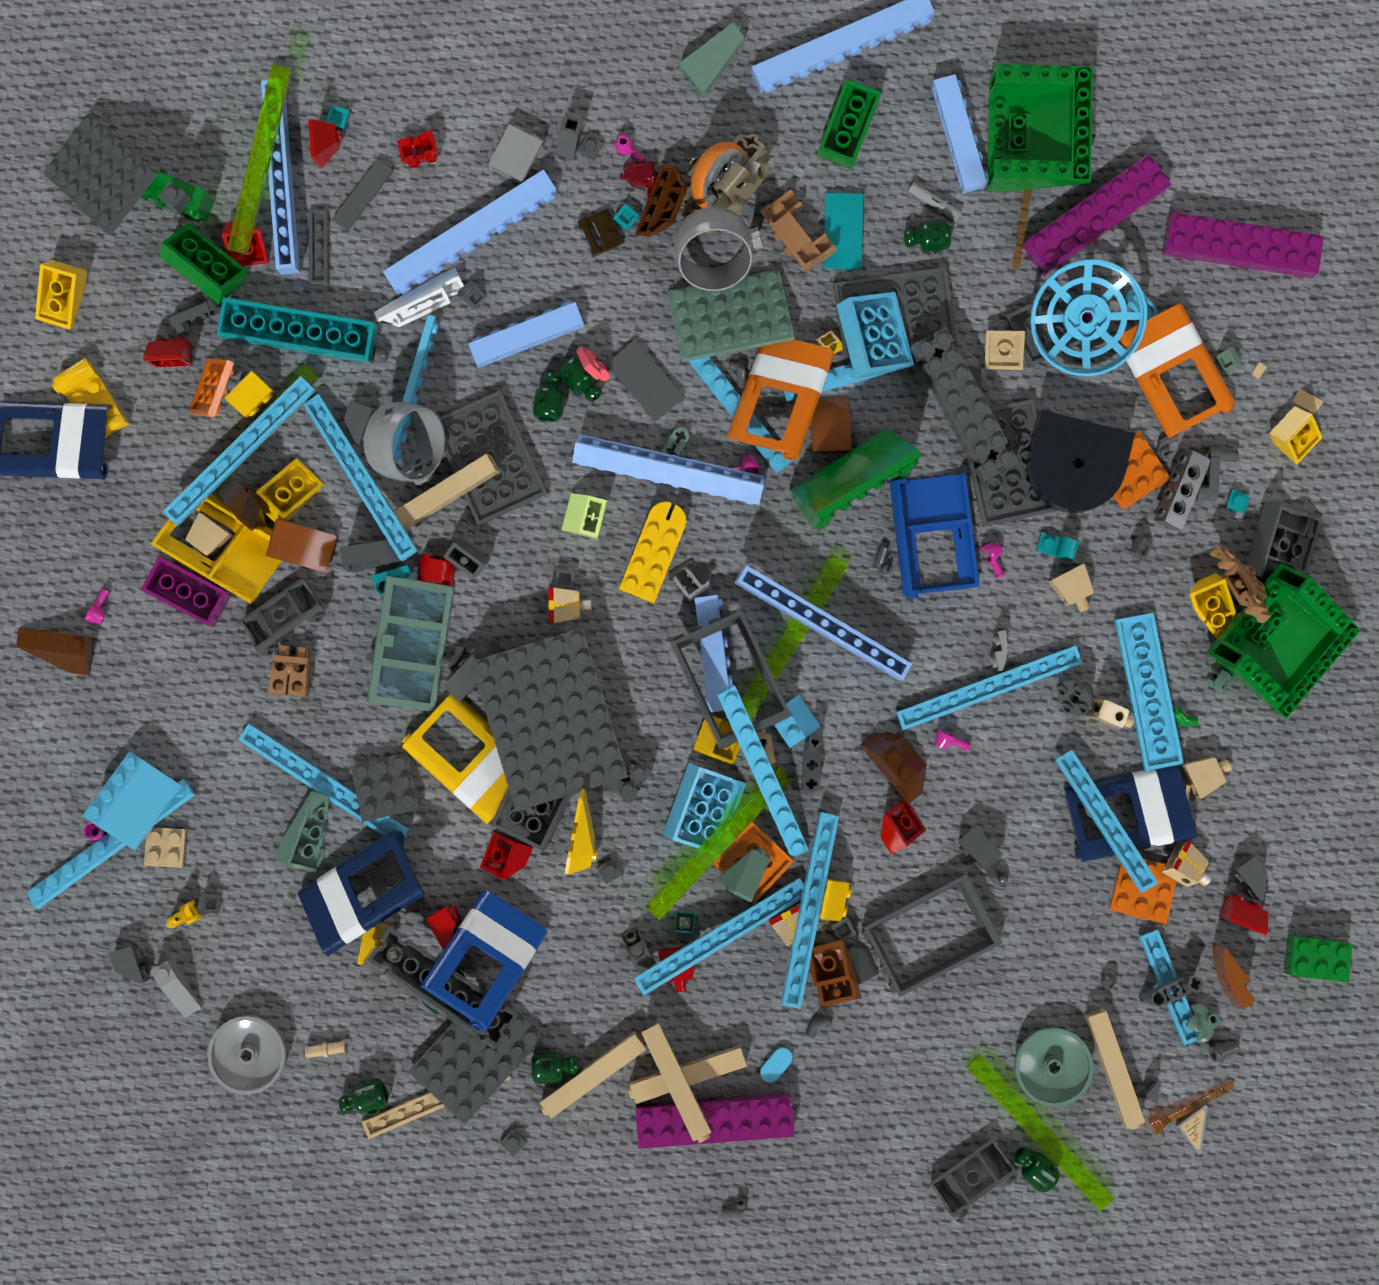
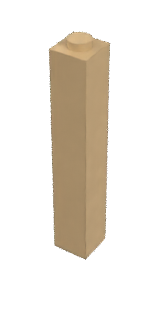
(447, 491)
(1115, 1069)
(694, 1071)
(592, 1075)
(677, 1083)

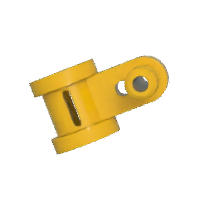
(188, 914)

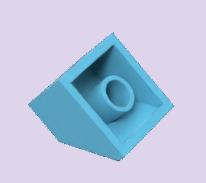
(799, 725)

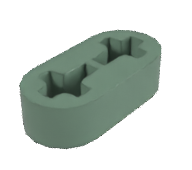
(673, 438)

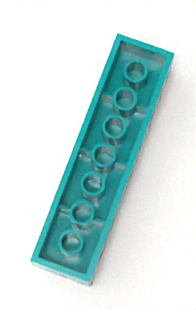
(297, 330)

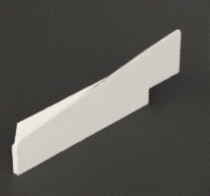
(422, 299)

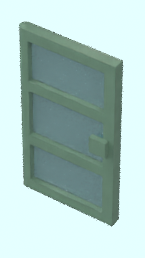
(410, 644)

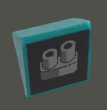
(684, 922)

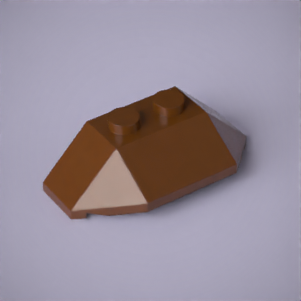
(663, 202)
(242, 503)
(898, 763)

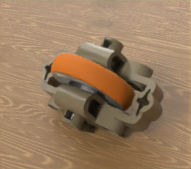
(726, 175)

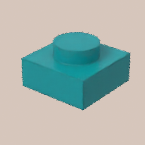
(338, 116)
(626, 217)
(1237, 501)

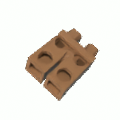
(289, 673)

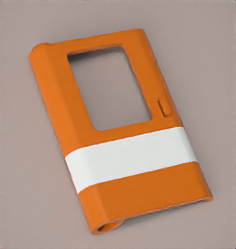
(1166, 343)
(788, 367)

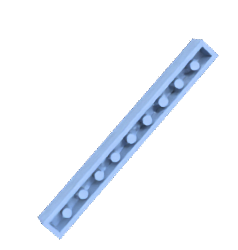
(840, 43)
(283, 199)
(470, 232)
(668, 469)
(822, 623)

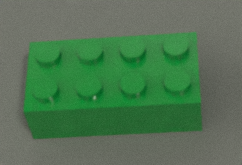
(849, 124)
(197, 209)
(203, 263)

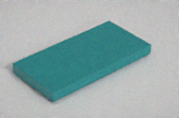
(844, 229)

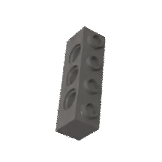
(1188, 477)

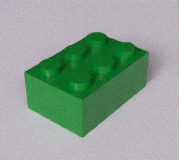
(1318, 958)

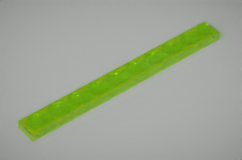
(259, 159)
(793, 634)
(711, 849)
(1040, 1132)

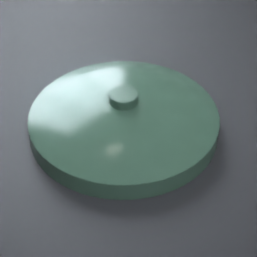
(1053, 1067)

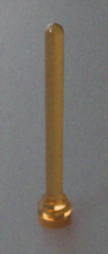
(1021, 228)
(1160, 1123)

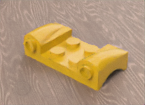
(84, 386)

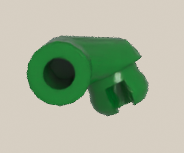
(1181, 718)

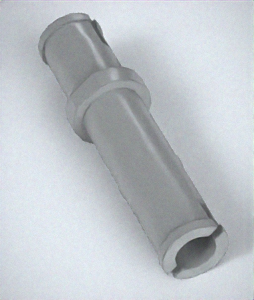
(935, 202)

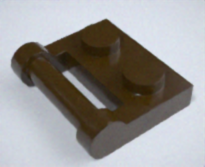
(606, 229)

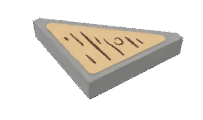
(1193, 1128)

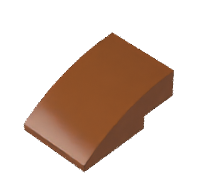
(831, 426)
(301, 545)
(834, 974)
(1231, 977)

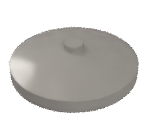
(247, 1054)

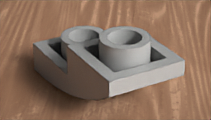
(999, 658)

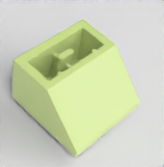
(585, 515)

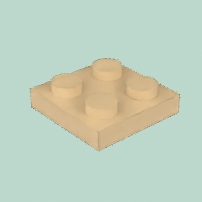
(1005, 350)
(165, 847)

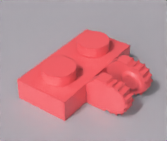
(594, 368)

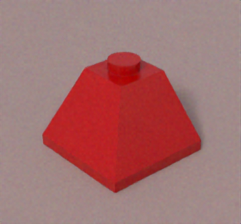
(323, 141)
(257, 251)
(900, 827)
(505, 856)

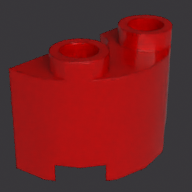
(418, 149)
(435, 570)

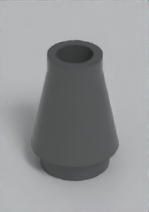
(1223, 1051)

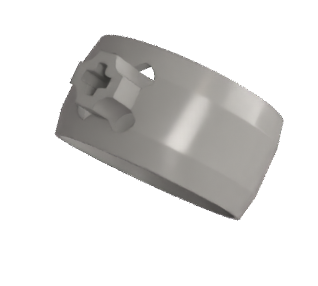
(710, 220)
(380, 436)

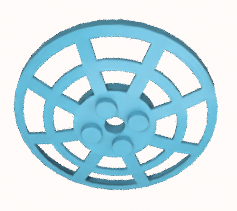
(1097, 325)

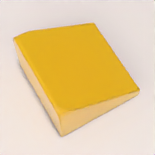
(830, 341)

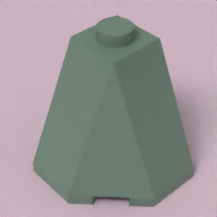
(745, 874)

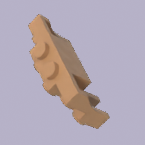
(788, 231)
(1243, 583)

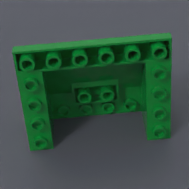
(1039, 127)
(853, 476)
(1292, 647)

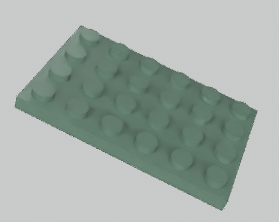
(731, 319)

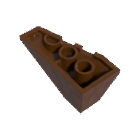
(62, 650)

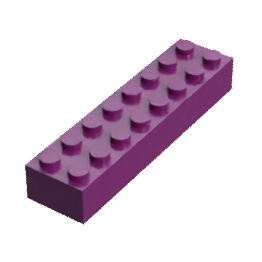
(1096, 215)
(1242, 245)
(728, 1118)

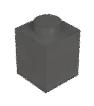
(175, 198)

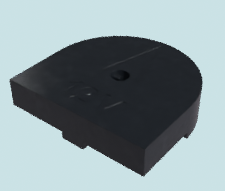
(1096, 448)

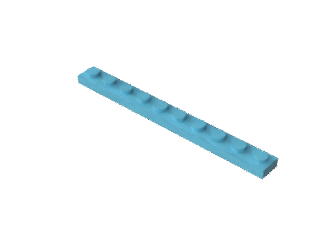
(239, 451)
(360, 477)
(989, 687)
(762, 770)
(313, 777)
(92, 857)
(809, 910)
(719, 937)

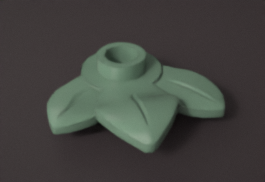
(1201, 1022)

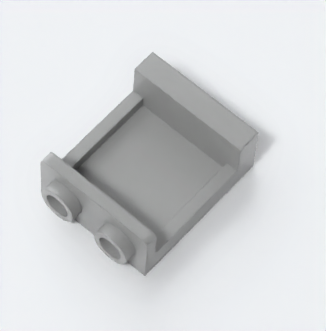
(515, 153)

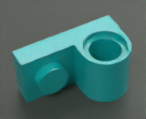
(1058, 547)
(401, 572)

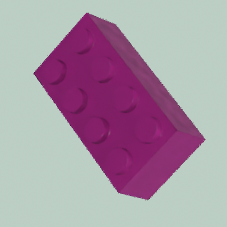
(186, 591)

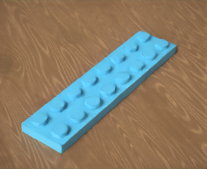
(1148, 691)

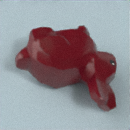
(640, 175)

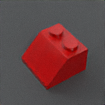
(168, 353)
(1245, 914)
(444, 924)

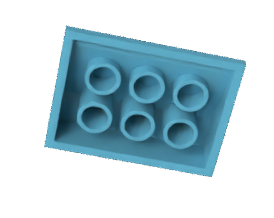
(874, 334)
(132, 801)
(702, 805)

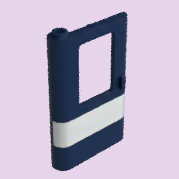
(75, 442)
(1158, 805)
(334, 906)

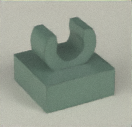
(1228, 359)
(1222, 681)

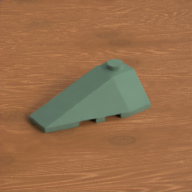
(304, 839)

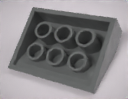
(531, 825)

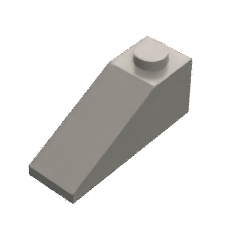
(176, 987)

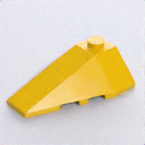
(1213, 603)
(583, 839)

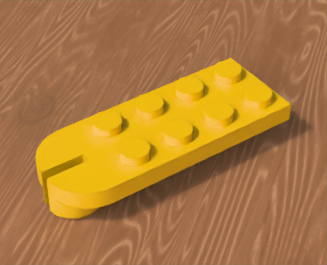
(654, 552)

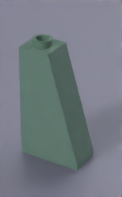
(711, 59)

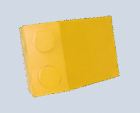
(59, 293)
(288, 491)

